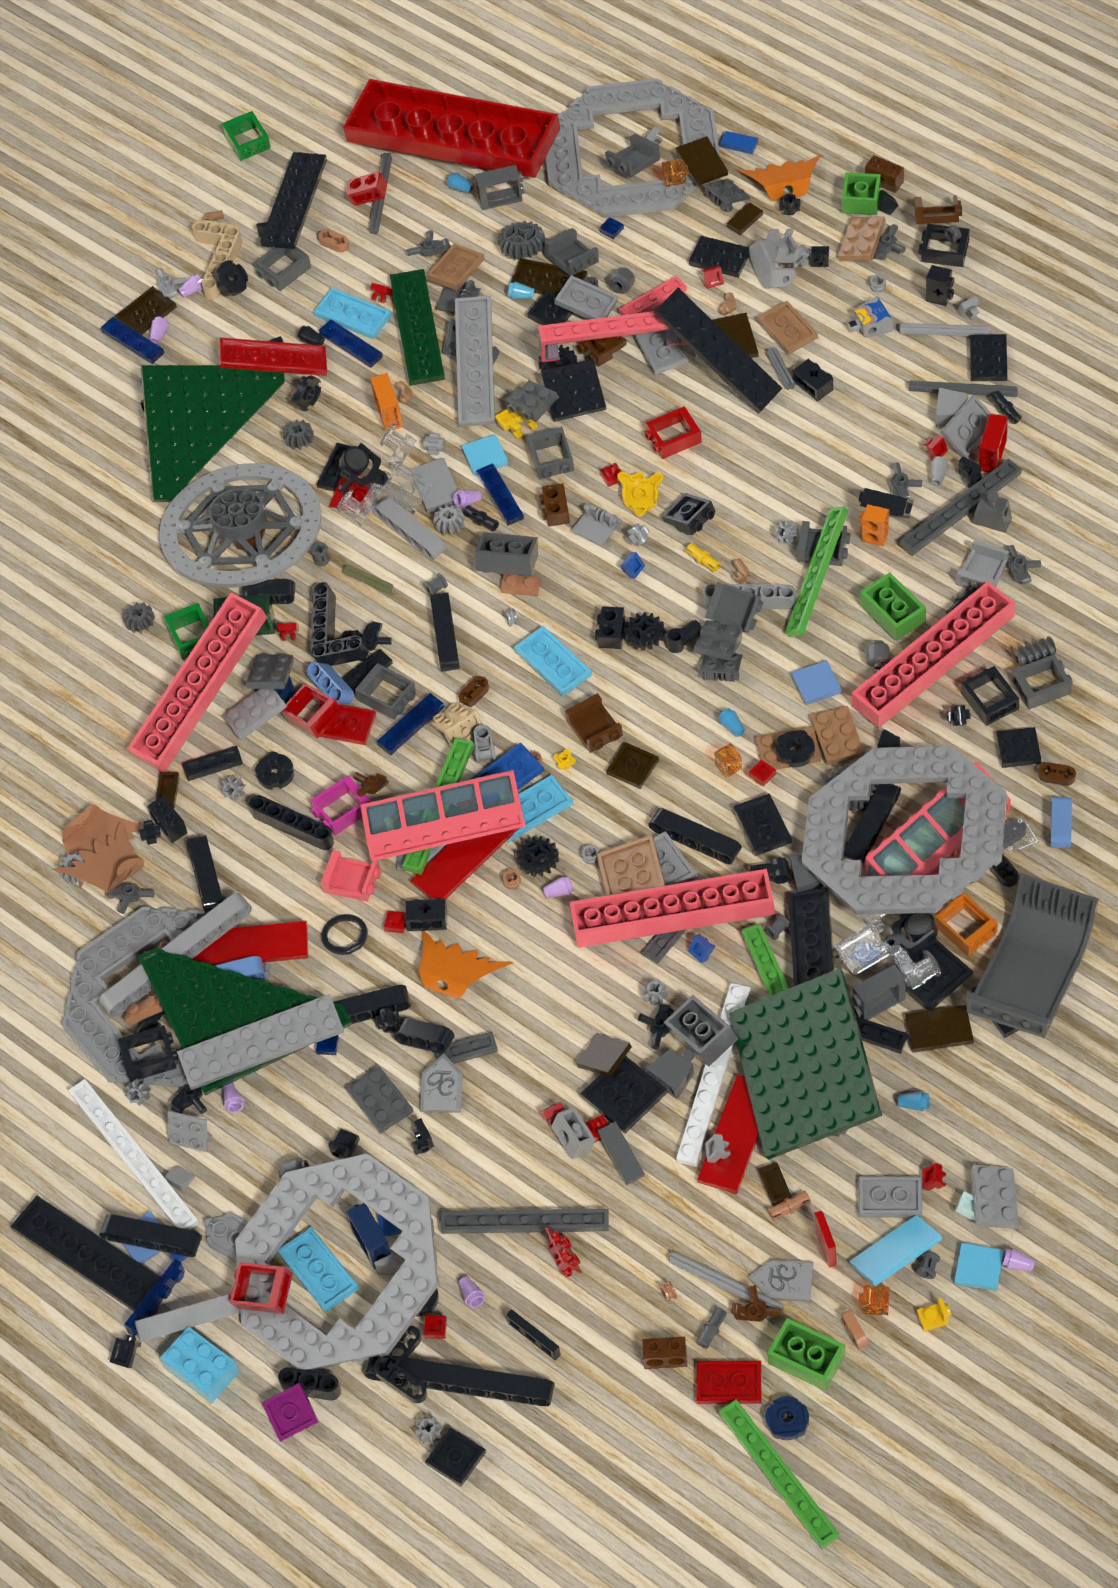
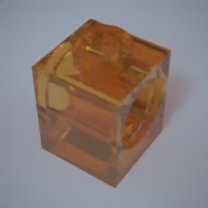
(674, 172)
(728, 760)
(875, 1300)

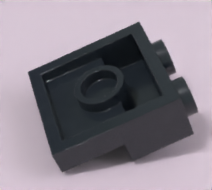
(689, 513)

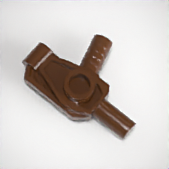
(371, 783)
(755, 1310)

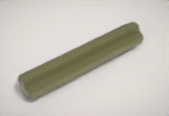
(368, 579)

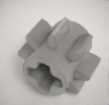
(804, 255)
(434, 443)
(786, 532)
(638, 534)
(233, 787)
(655, 992)
(138, 1091)
(428, 1436)

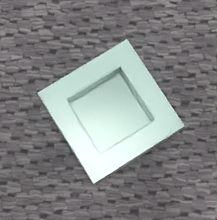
(966, 1206)

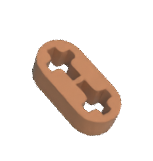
(335, 241)
(854, 1329)

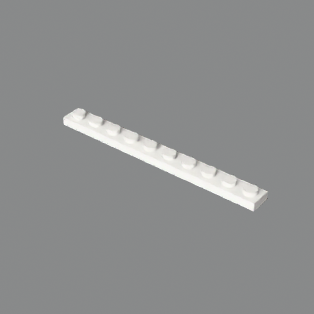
(709, 1087)
(133, 1156)

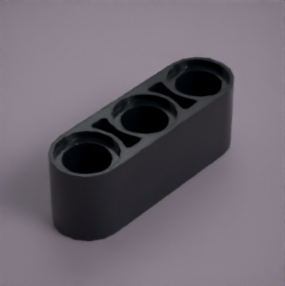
(280, 590)
(424, 1035)
(320, 1380)

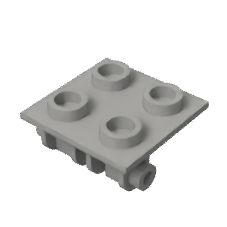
(596, 524)
(188, 1131)

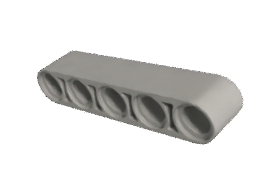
(409, 528)
(773, 595)
(186, 1316)

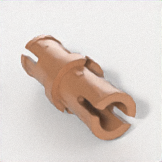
(789, 1205)

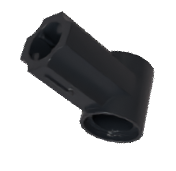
(679, 637)
(777, 870)

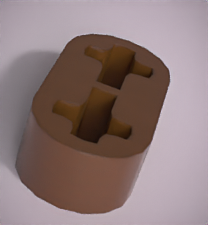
(472, 690)
(1057, 774)

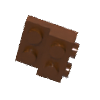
(601, 349)

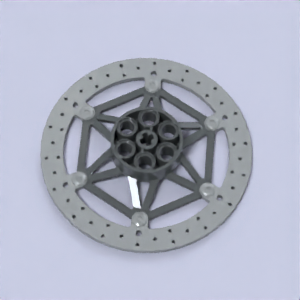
(236, 516)

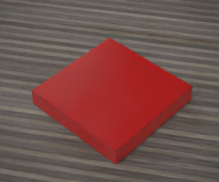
(825, 1238)

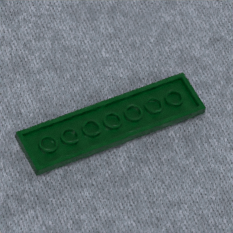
(417, 327)

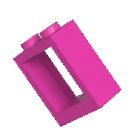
(333, 793)

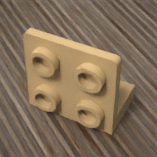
(456, 722)

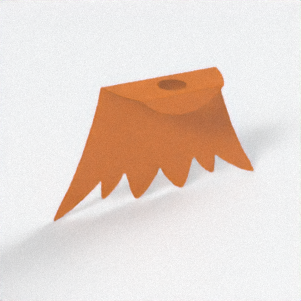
(777, 177)
(452, 967)

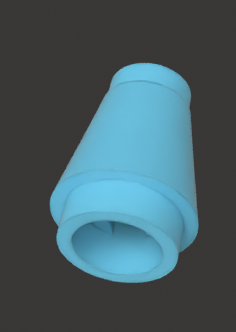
(520, 291)

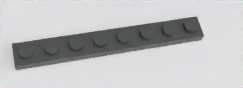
(959, 507)
(524, 1221)

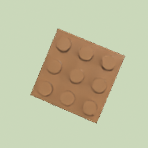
(631, 867)

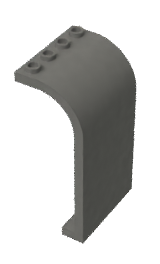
(1035, 957)

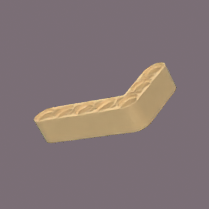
(228, 242)

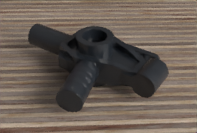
(371, 636)
(657, 1024)
(186, 1098)

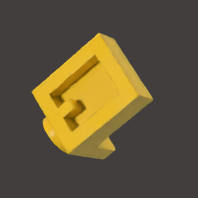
(934, 1315)

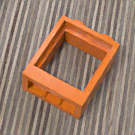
(386, 401)
(978, 938)

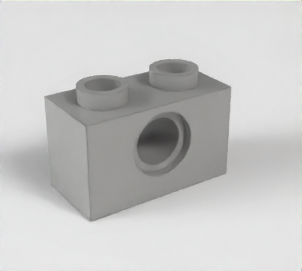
(573, 1133)

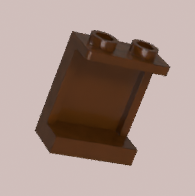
(937, 214)
(593, 723)

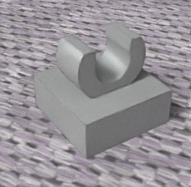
(651, 136)
(969, 307)
(715, 1148)

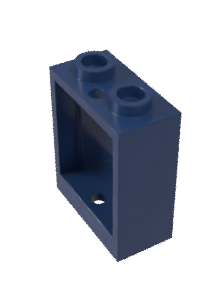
(368, 1233)

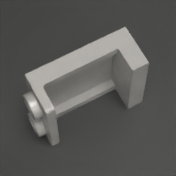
(983, 565)

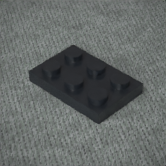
(715, 252)
(988, 357)
(762, 824)

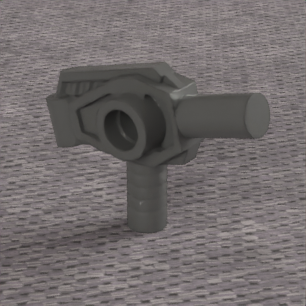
(887, 243)
(429, 246)
(901, 482)
(1019, 565)
(128, 893)

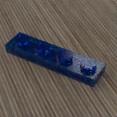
(132, 340)
(350, 343)
(500, 494)
(410, 724)
(157, 1294)

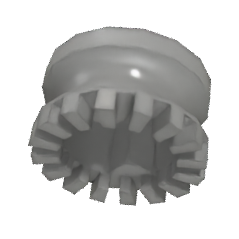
(877, 287)
(511, 617)
(589, 859)

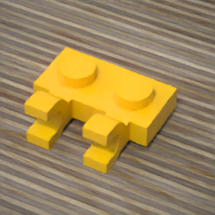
(509, 420)

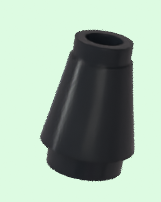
(310, 336)

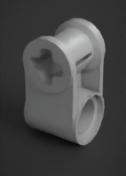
(484, 746)

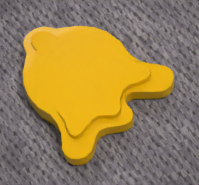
(638, 492)

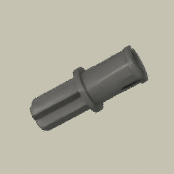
(711, 1328)

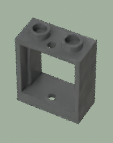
(503, 196)
(281, 281)
(548, 439)
(371, 682)
(1046, 695)
(879, 993)

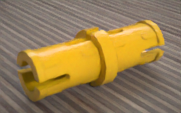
(703, 557)

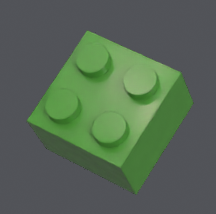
(861, 193)

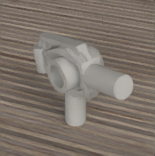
(167, 283)

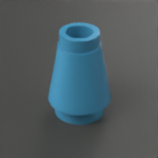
(459, 183)
(730, 720)
(917, 1101)

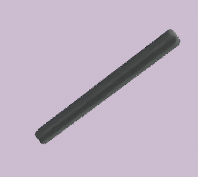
(378, 204)
(970, 389)

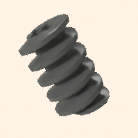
(1034, 652)

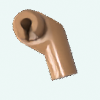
(212, 216)
(730, 304)
(406, 392)

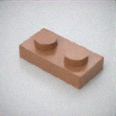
(520, 585)
(142, 1010)

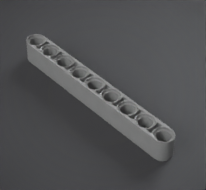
(187, 944)

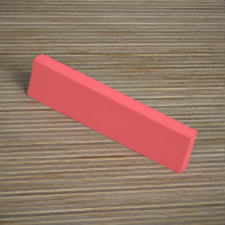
(653, 298)

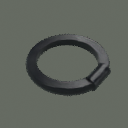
(344, 950)

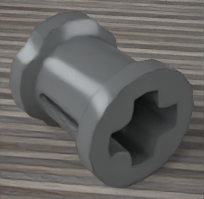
(318, 555)
(435, 584)
(777, 926)
(925, 1271)

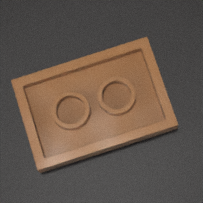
(861, 238)
(455, 267)
(787, 327)
(837, 735)
(767, 747)

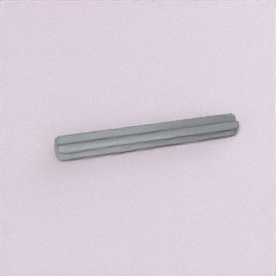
(940, 329)

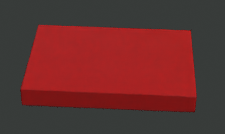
(351, 725)
(728, 1380)

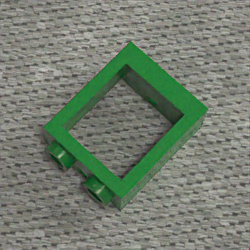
(240, 125)
(183, 618)

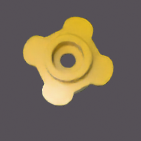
(564, 764)

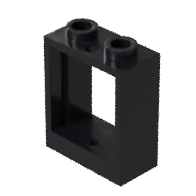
(936, 232)
(896, 504)
(996, 711)
(152, 1067)

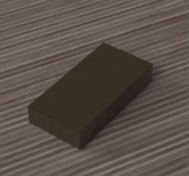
(745, 218)
(168, 786)
(774, 1183)

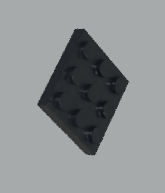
(576, 388)
(936, 988)
(624, 1095)

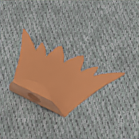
(96, 826)
(108, 865)

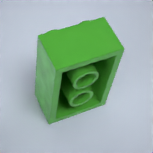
(893, 606)
(806, 1354)

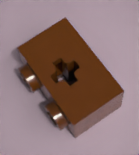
(891, 174)

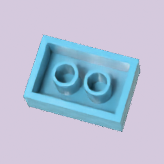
(199, 1365)

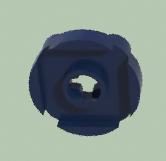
(792, 1429)

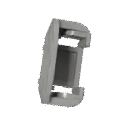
(768, 252)

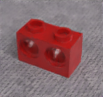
(367, 188)

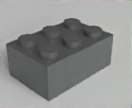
(506, 554)
(701, 1030)

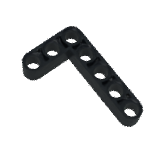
(323, 645)

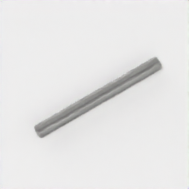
(718, 1279)

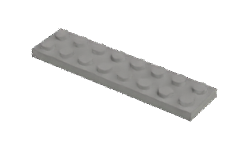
(474, 361)
(260, 1042)

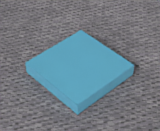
(484, 452)
(979, 1266)

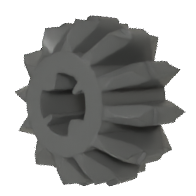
(298, 434)
(138, 617)

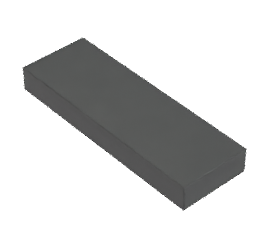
(661, 945)
(471, 1048)
(620, 1153)

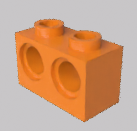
(874, 525)

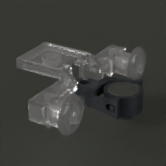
(406, 489)
(867, 948)

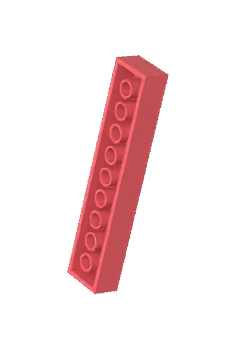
(933, 654)
(197, 682)
(672, 908)

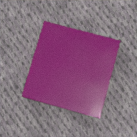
(290, 1412)

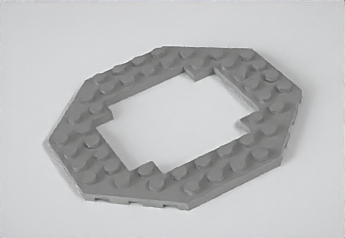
(564, 158)
(911, 893)
(97, 961)
(396, 1305)

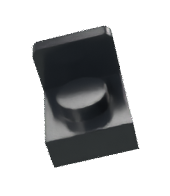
(819, 256)
(971, 470)
(424, 1140)
(343, 1144)
(124, 1351)

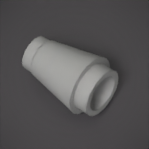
(938, 470)

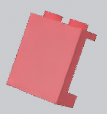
(350, 877)

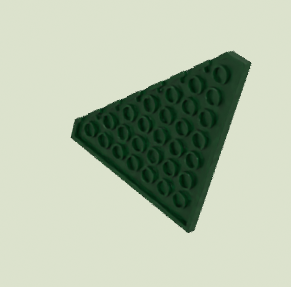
(193, 416)
(214, 1001)

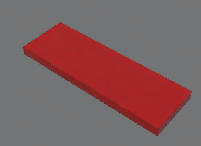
(272, 356)
(457, 864)
(267, 941)
(741, 1131)

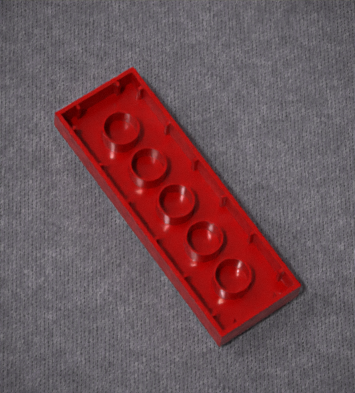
(451, 127)

